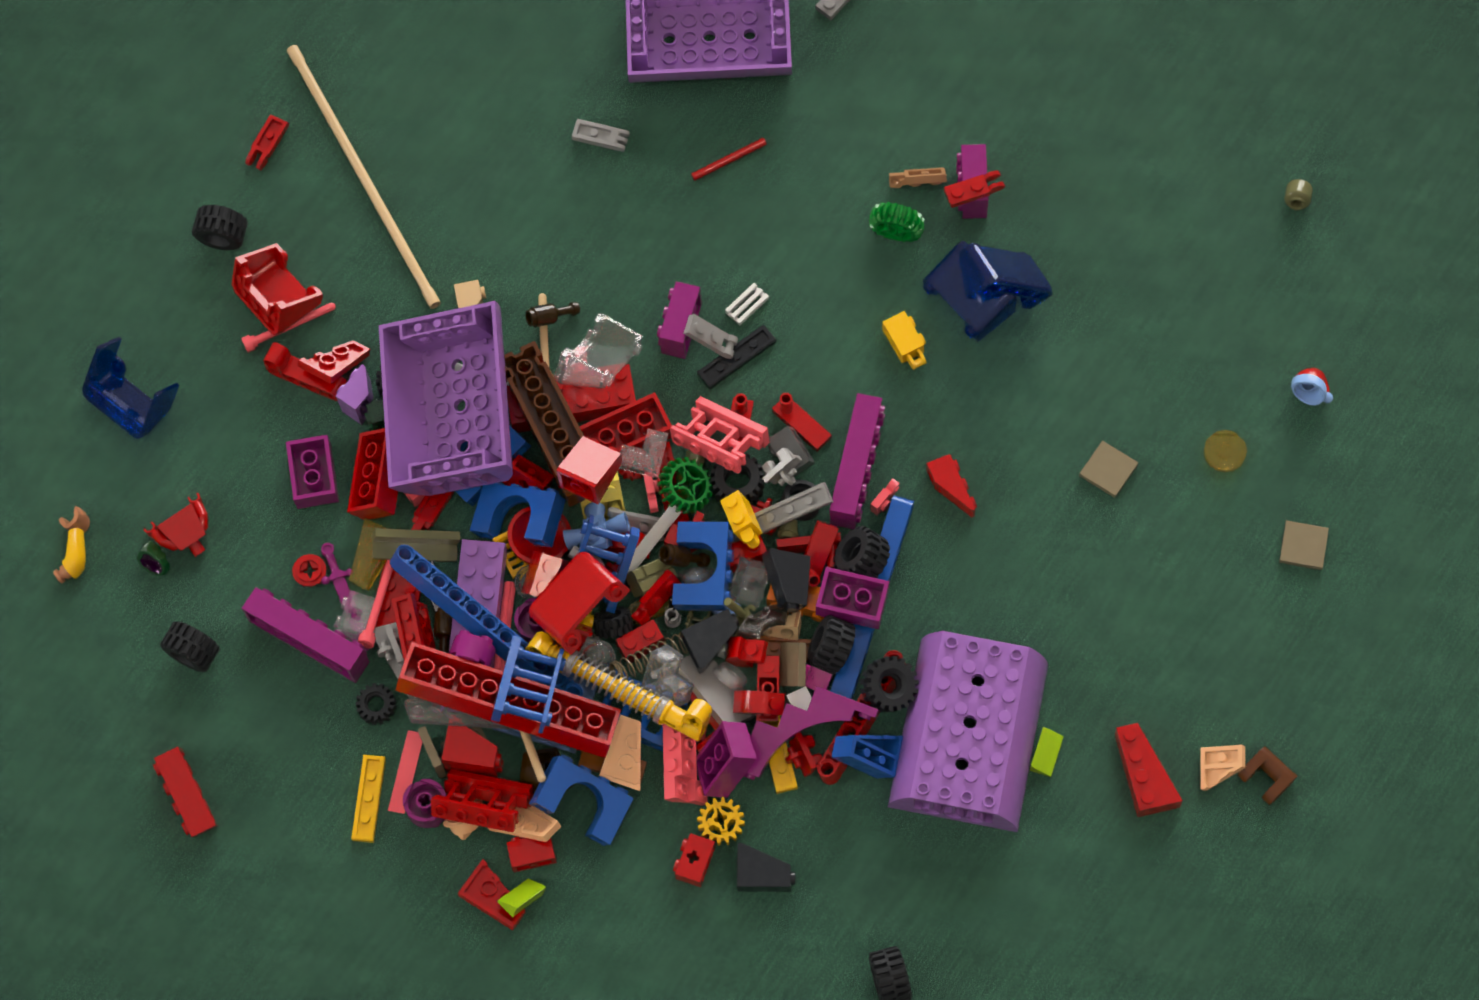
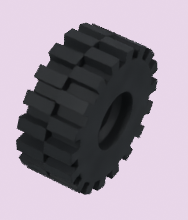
(904, 681)

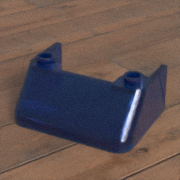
(119, 398)

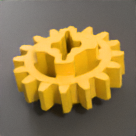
(728, 817)

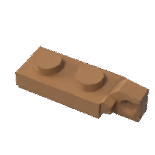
(916, 177)

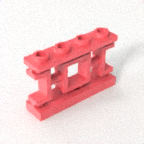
(726, 422)

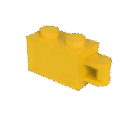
(904, 339)
(742, 519)

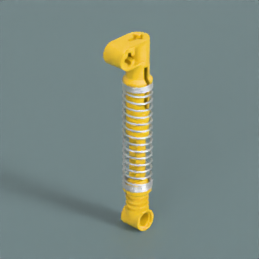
(663, 711)

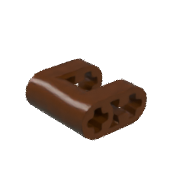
(1274, 769)

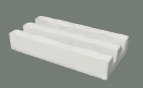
(758, 292)

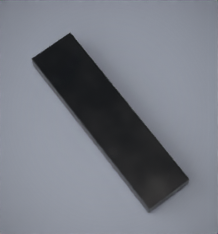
(743, 353)

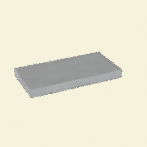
(712, 691)

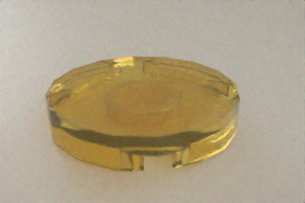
(1225, 451)

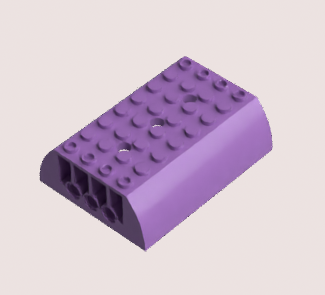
(694, 57)
(424, 396)
(995, 749)

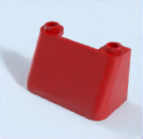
(271, 289)
(573, 597)

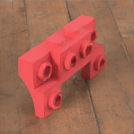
(681, 768)

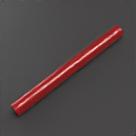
(728, 159)

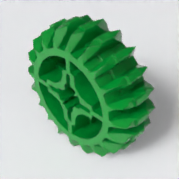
(896, 222)
(683, 468)

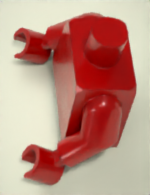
(183, 528)

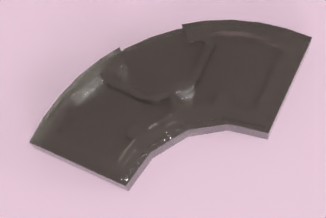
(761, 621)

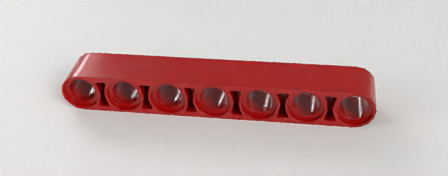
(859, 727)

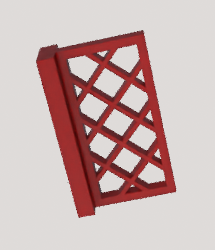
(412, 622)

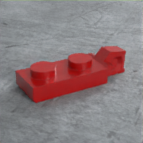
(430, 510)
(655, 597)

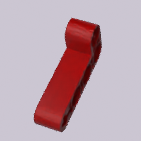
(285, 366)

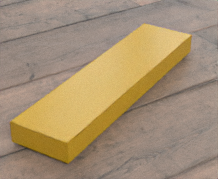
(781, 772)
(368, 798)

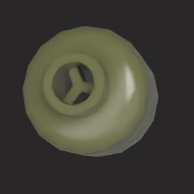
(1298, 194)

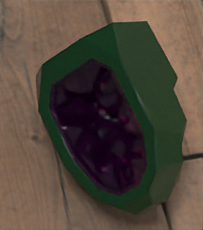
(153, 559)

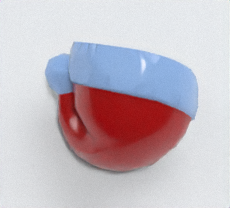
(1311, 387)

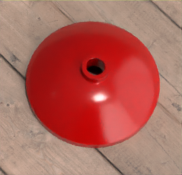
(523, 548)

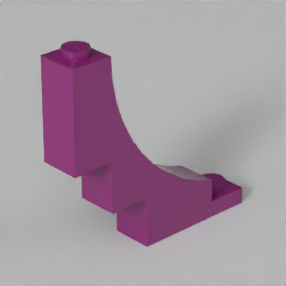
(823, 708)

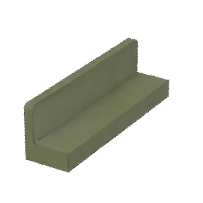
(432, 545)

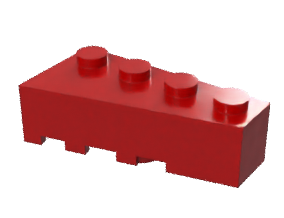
(1146, 777)
(185, 792)

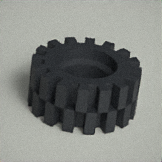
(613, 624)
(371, 692)

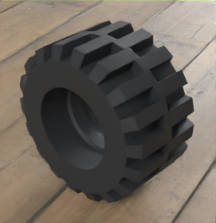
(219, 227)
(750, 491)
(862, 552)
(831, 644)
(189, 646)
(890, 974)

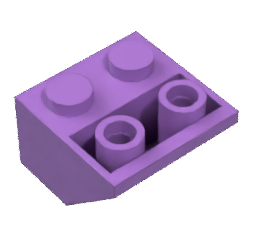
(356, 395)

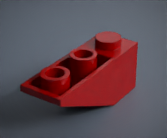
(947, 481)
(768, 680)

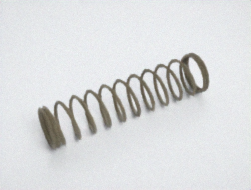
(619, 669)

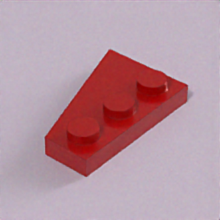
(335, 363)
(483, 892)

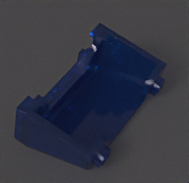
(1003, 272)
(980, 314)

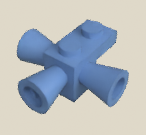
(617, 524)

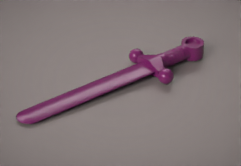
(337, 576)

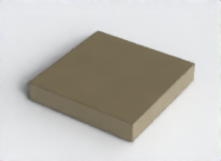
(1108, 469)
(1304, 545)
(792, 664)
(432, 752)

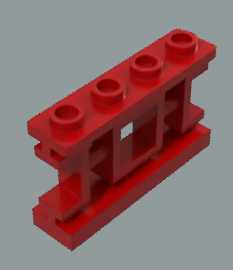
(466, 787)

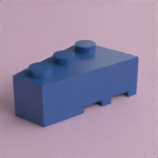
(869, 753)

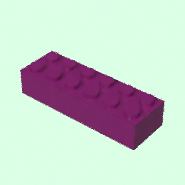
(857, 461)
(306, 634)

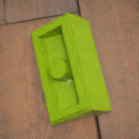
(1046, 752)
(522, 896)

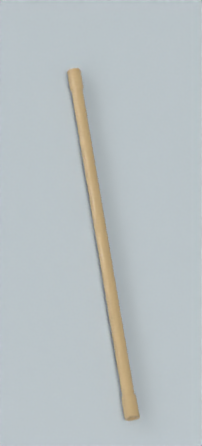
(427, 291)

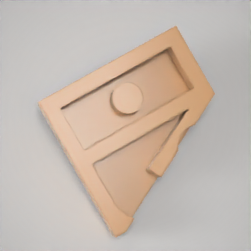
(1220, 763)

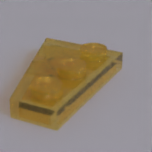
(364, 567)

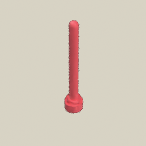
(251, 342)
(367, 637)

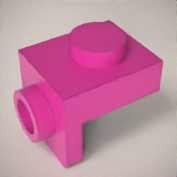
(817, 677)

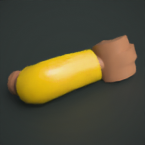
(75, 554)

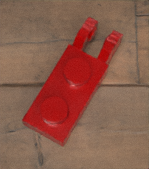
(267, 141)
(973, 189)

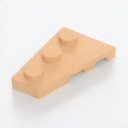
(624, 754)
(533, 825)

